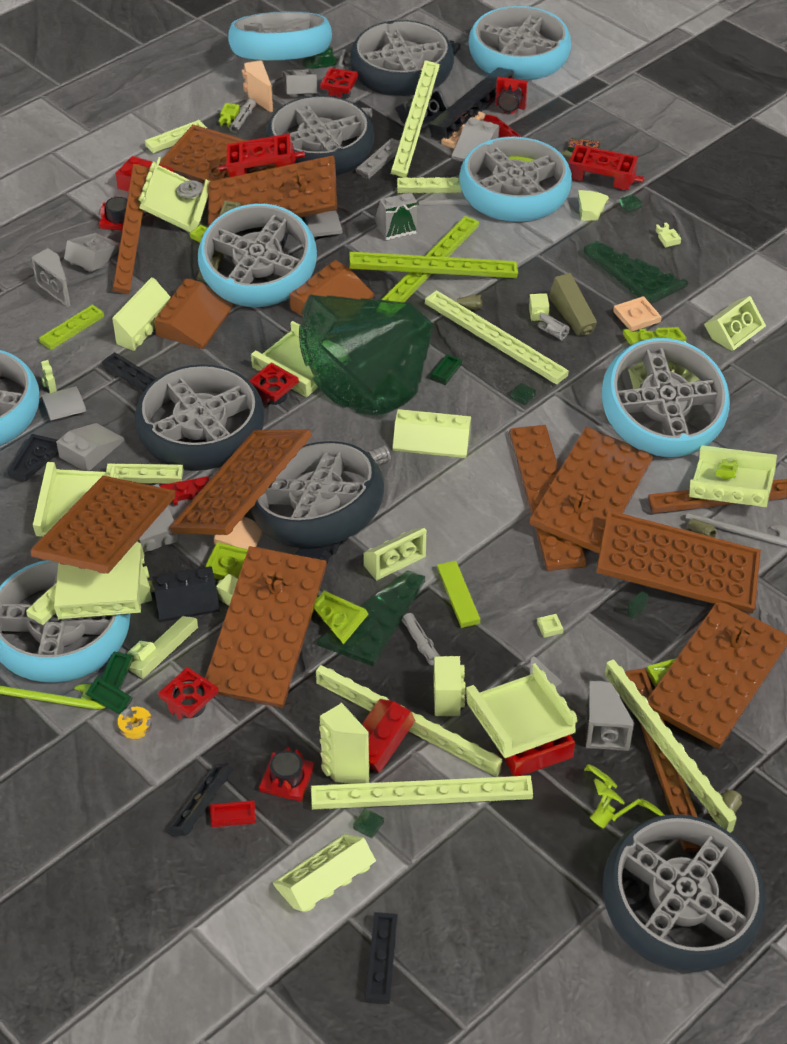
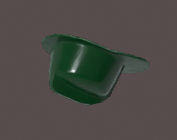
(320, 60)

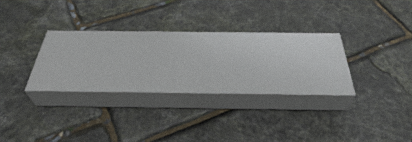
(378, 159)

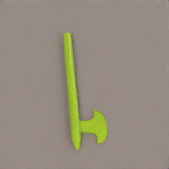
(85, 701)

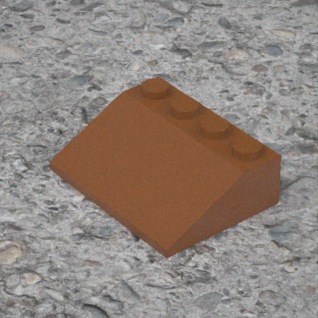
(332, 280)
(192, 314)

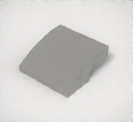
(324, 223)
(63, 403)

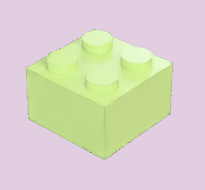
(448, 686)

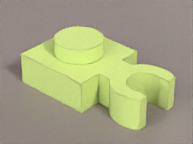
(667, 236)
(48, 378)

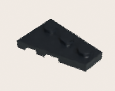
(33, 456)

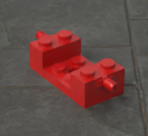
(274, 150)
(604, 162)

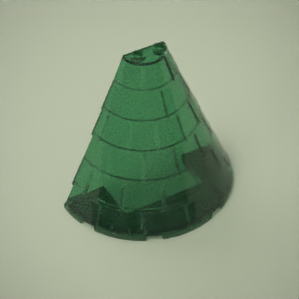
(365, 350)

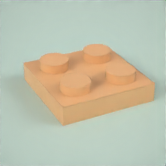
(637, 314)

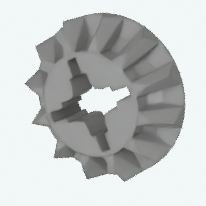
(195, 186)

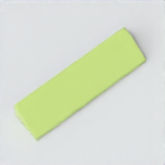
(165, 645)

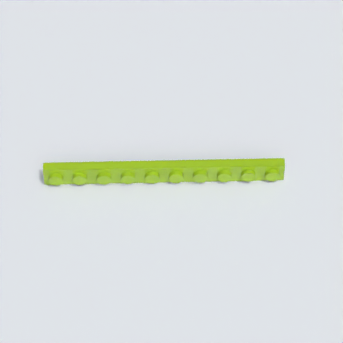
(443, 248)
(433, 264)

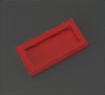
(232, 813)

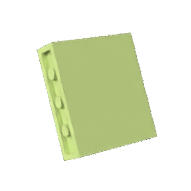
(164, 201)
(288, 356)
(749, 486)
(60, 492)
(100, 594)
(522, 713)

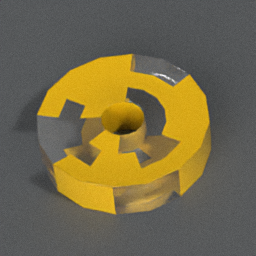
(137, 730)

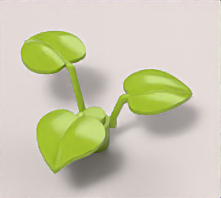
(604, 810)

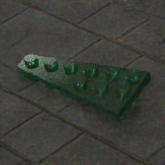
(635, 274)
(384, 616)

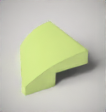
(591, 204)

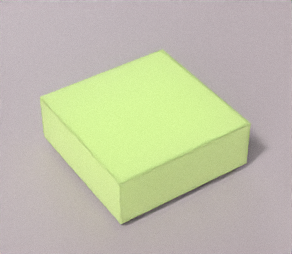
(550, 625)
(141, 650)

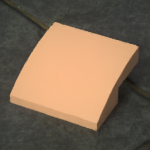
(244, 534)

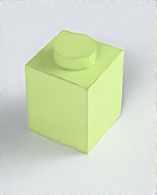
(538, 304)
(225, 588)

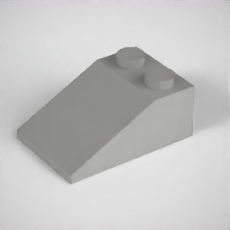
(300, 82)
(473, 134)
(90, 251)
(50, 275)
(87, 445)

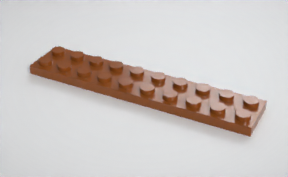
(538, 470)

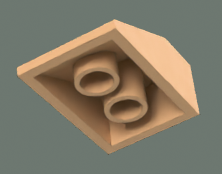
(258, 84)

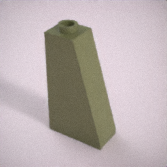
(572, 305)

